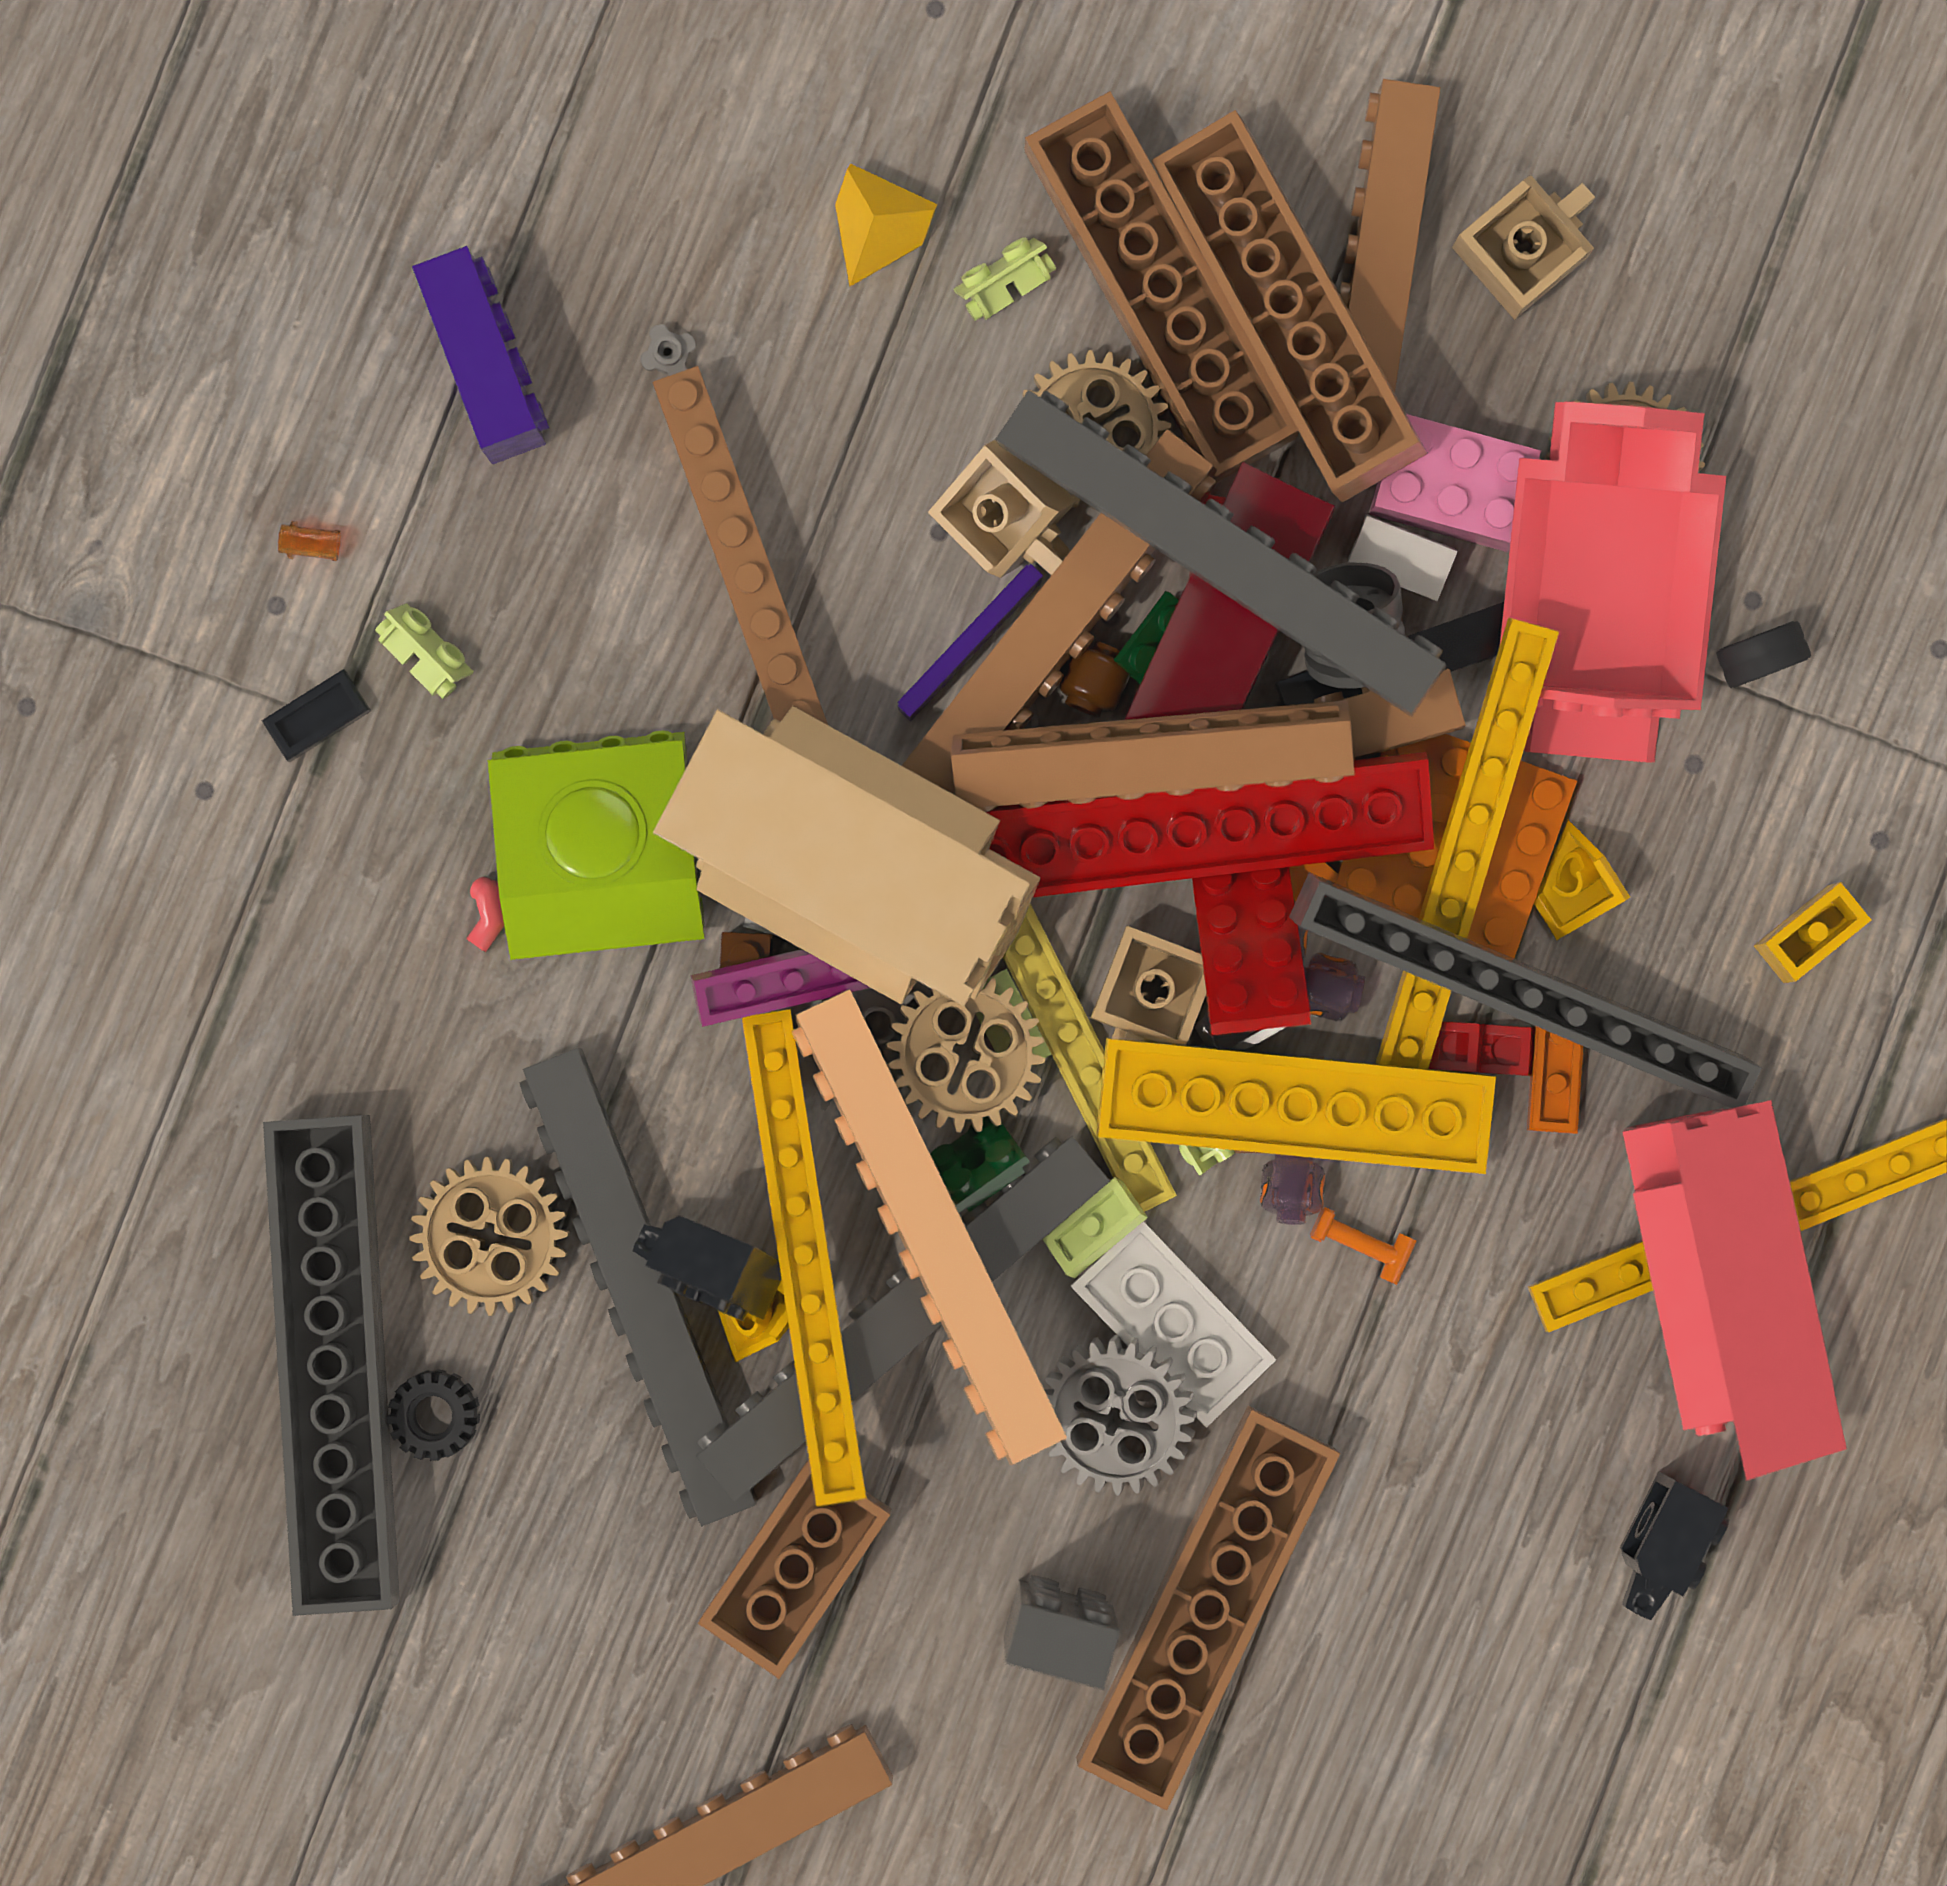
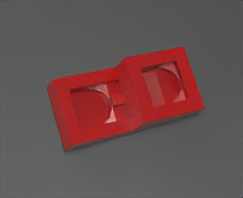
(1483, 1049)

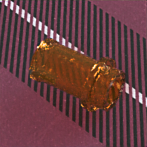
(309, 542)

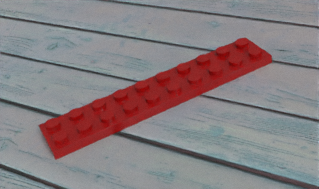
(1218, 831)

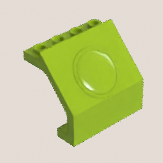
(582, 847)

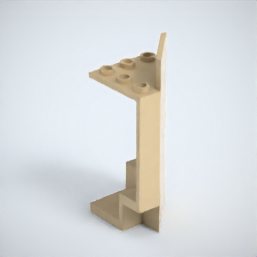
(848, 856)

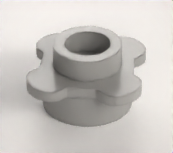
(661, 339)

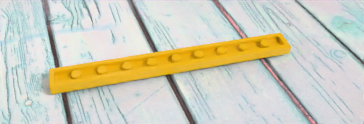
(1472, 830)
(1816, 1198)
(804, 1259)

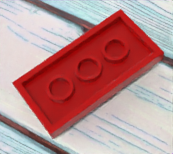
(1250, 951)

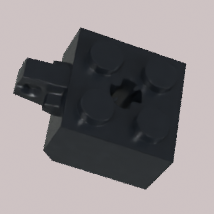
(710, 1267)
(1669, 1543)

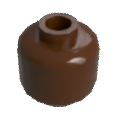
(1094, 681)

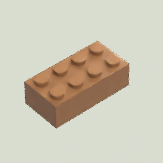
(791, 1573)

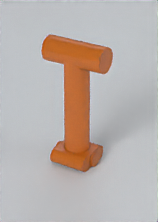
(1394, 1256)

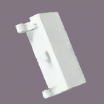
(1414, 559)

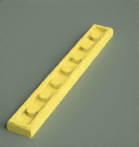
(1079, 1057)

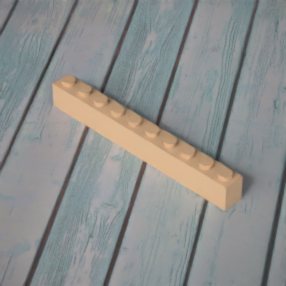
(929, 1227)

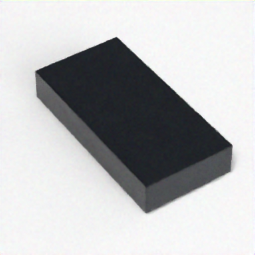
(316, 715)

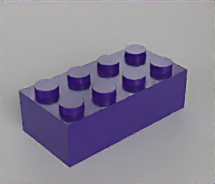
(479, 356)

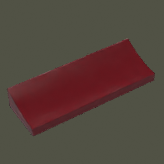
(1213, 642)

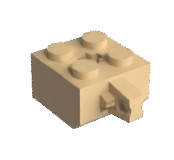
(1523, 216)
(1004, 513)
(1140, 960)

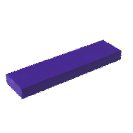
(969, 641)

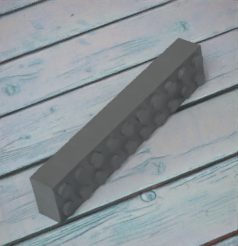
(331, 1365)

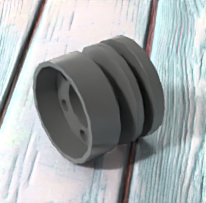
(1376, 589)

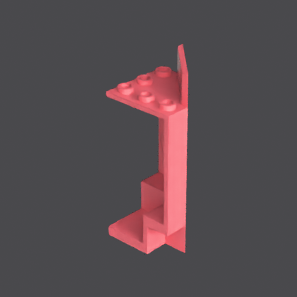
(1622, 562)
(1734, 1284)

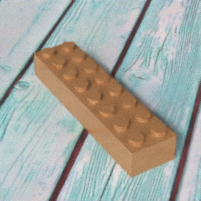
(1160, 286)
(1289, 307)
(1207, 1608)

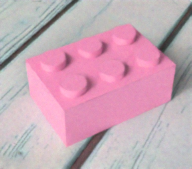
(1458, 487)

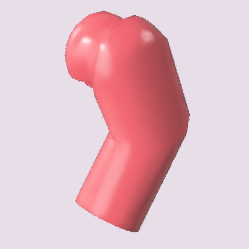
(491, 921)

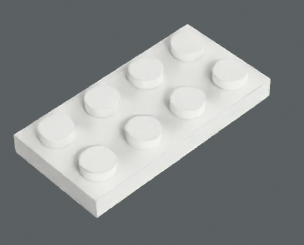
(1156, 1298)

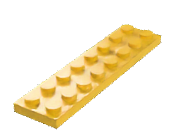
(1295, 1106)

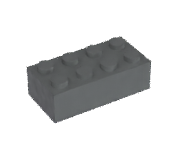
(1061, 1632)

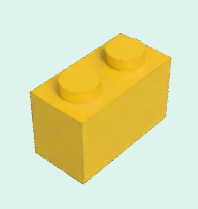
(1812, 932)

